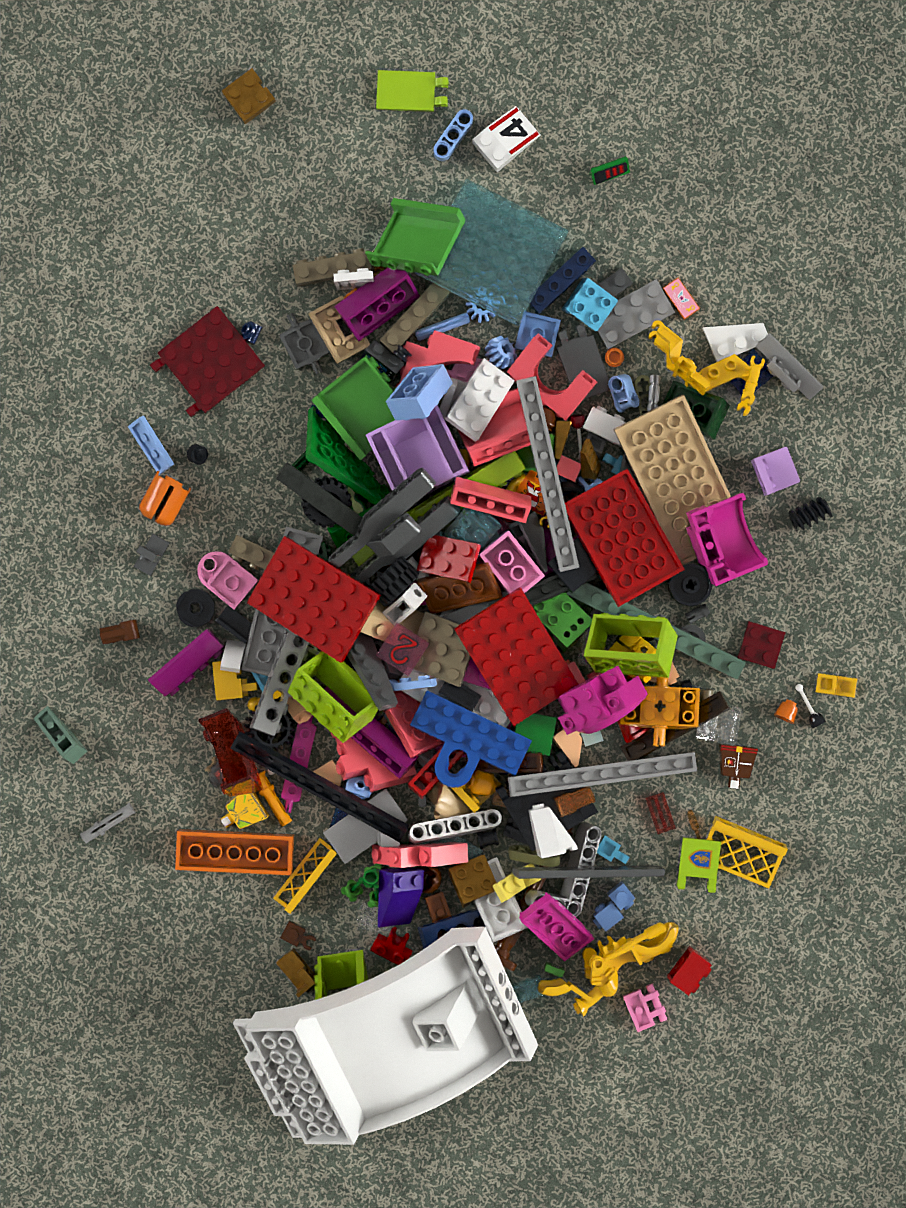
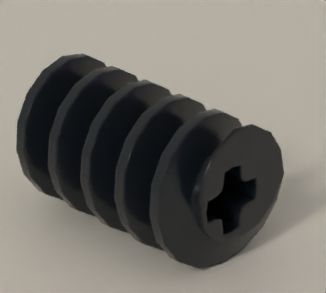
(805, 516)

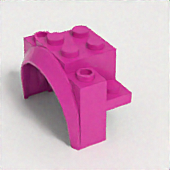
(593, 706)

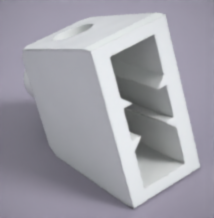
(411, 597)

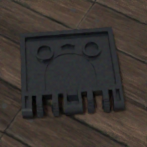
(519, 805)

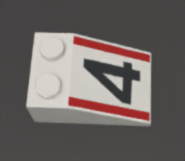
(505, 138)

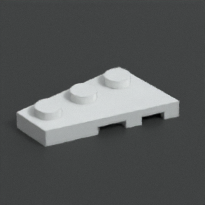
(734, 338)

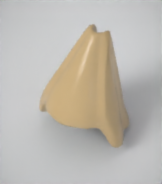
(447, 802)

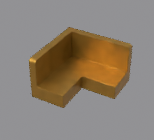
(297, 971)

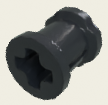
(488, 838)

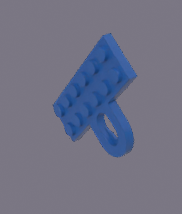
(468, 733)

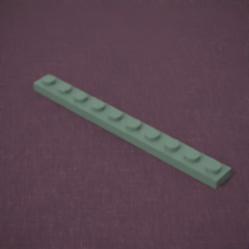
(685, 641)

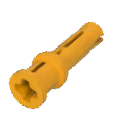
(273, 801)

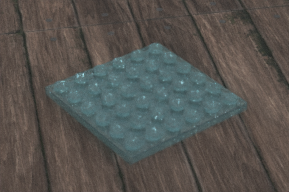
(498, 253)

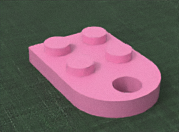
(226, 579)

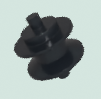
(197, 454)

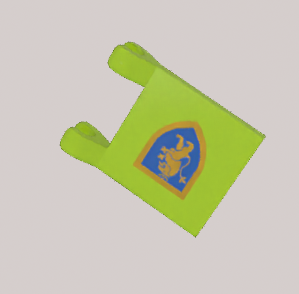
(700, 860)

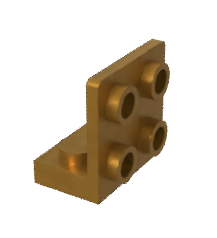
(472, 880)

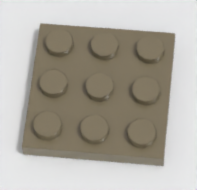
(446, 654)

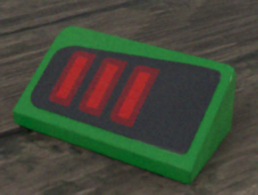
(610, 170)

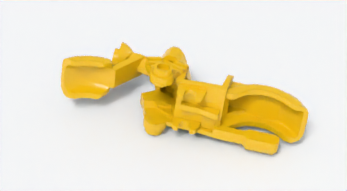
(603, 968)

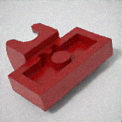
(392, 947)

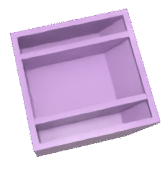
(415, 444)

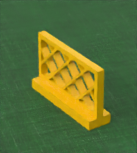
(752, 839)

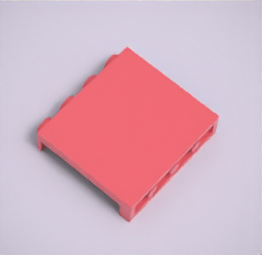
(503, 433)

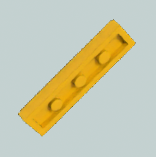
(310, 880)

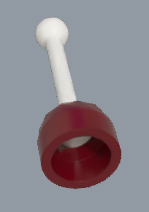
(578, 422)

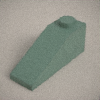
(60, 735)

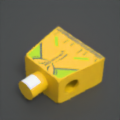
(244, 811)

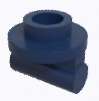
(251, 331)

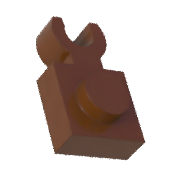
(294, 934)

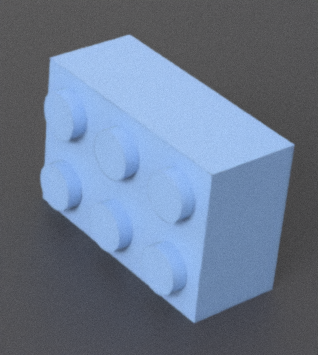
(419, 392)

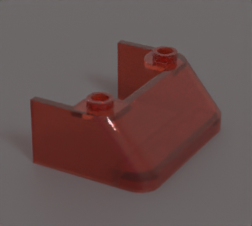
(238, 771)

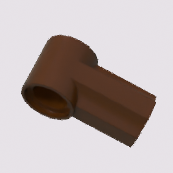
(123, 631)

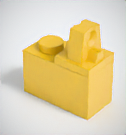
(229, 685)

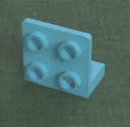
(590, 304)

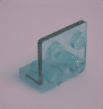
(473, 527)

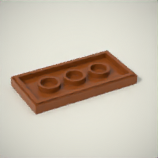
(450, 594)

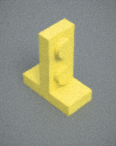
(512, 885)

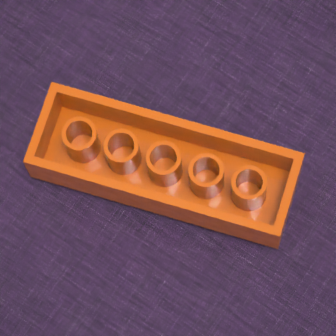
(234, 852)

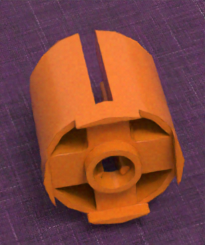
(171, 504)

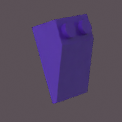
(398, 895)

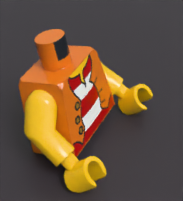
(530, 486)

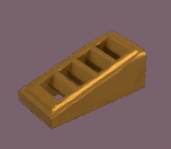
(561, 433)
(589, 461)

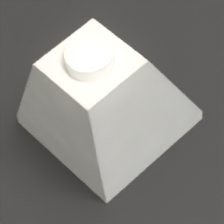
(549, 833)

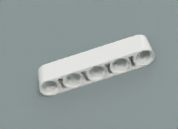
(461, 820)

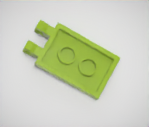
(409, 91)

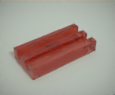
(665, 828)

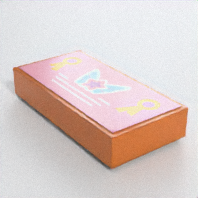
(681, 298)

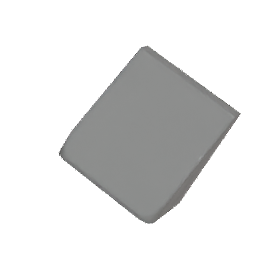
(386, 841)

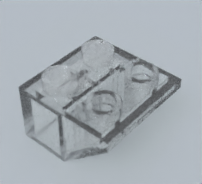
(723, 727)

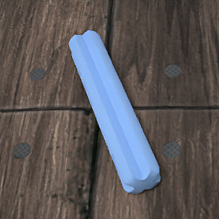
(443, 326)

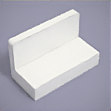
(451, 396)

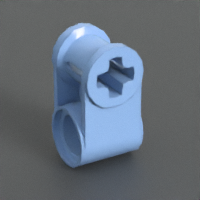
(623, 393)

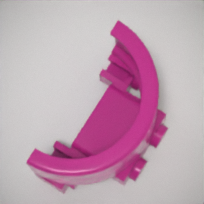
(723, 540)

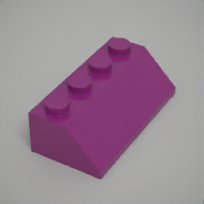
(377, 302)
(186, 663)

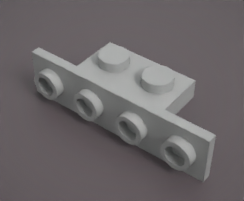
(788, 368)

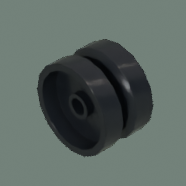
(690, 596)

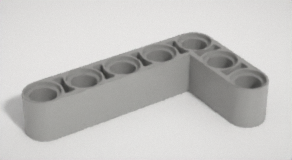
(577, 858)

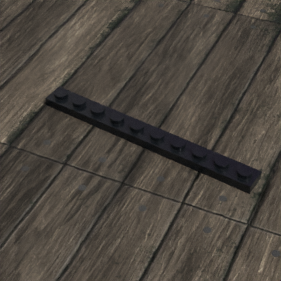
(319, 786)

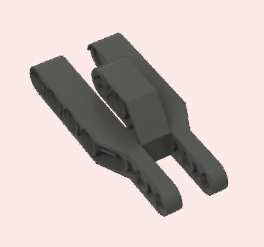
(404, 534)

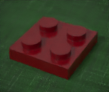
(761, 645)

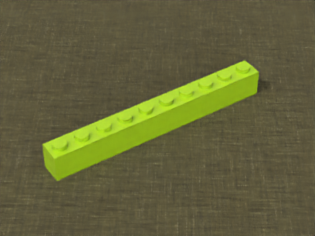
(492, 473)

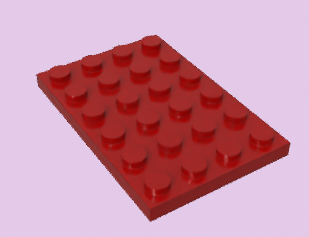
(622, 537)
(313, 599)
(516, 656)

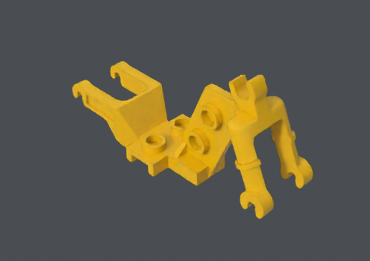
(710, 376)

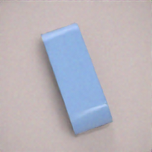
(454, 126)

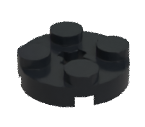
(185, 612)

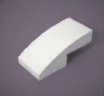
(233, 656)

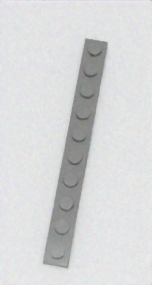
(547, 473)
(602, 774)

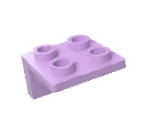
(775, 471)

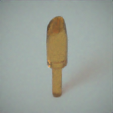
(693, 822)

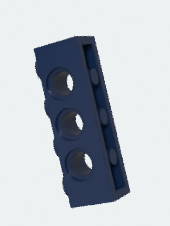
(562, 280)
(429, 932)

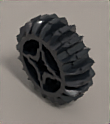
(285, 728)

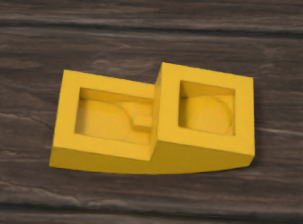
(836, 685)

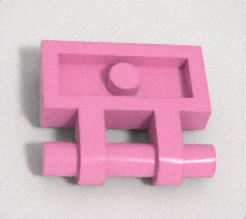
(639, 1010)

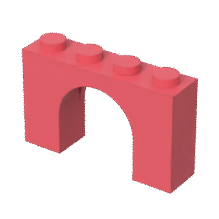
(561, 402)

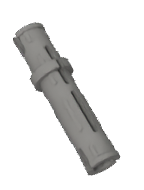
(88, 835)

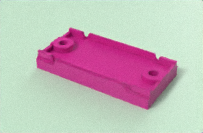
(556, 926)

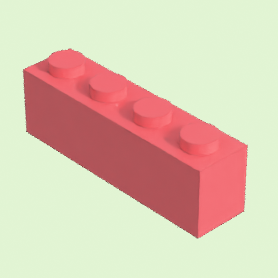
(490, 499)

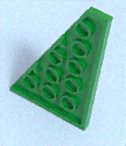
(329, 453)

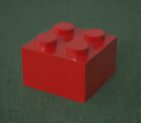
(689, 971)

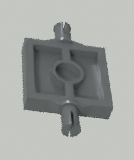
(304, 344)

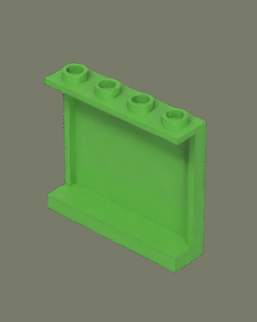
(417, 237)
(357, 404)

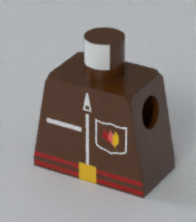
(736, 762)

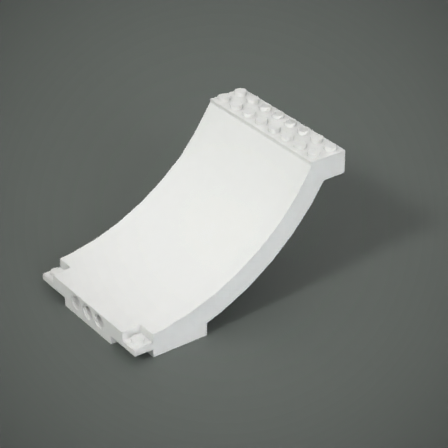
(389, 1042)

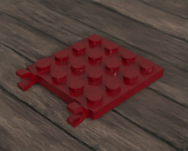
(209, 360)

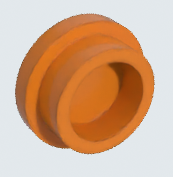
(614, 357)

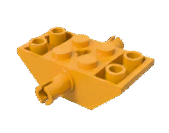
(679, 713)

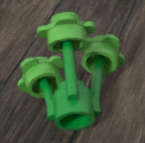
(370, 880)

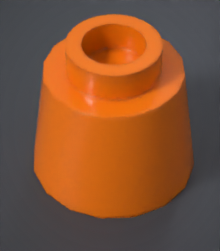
(787, 711)

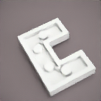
(346, 280)

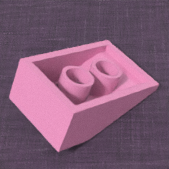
(510, 564)

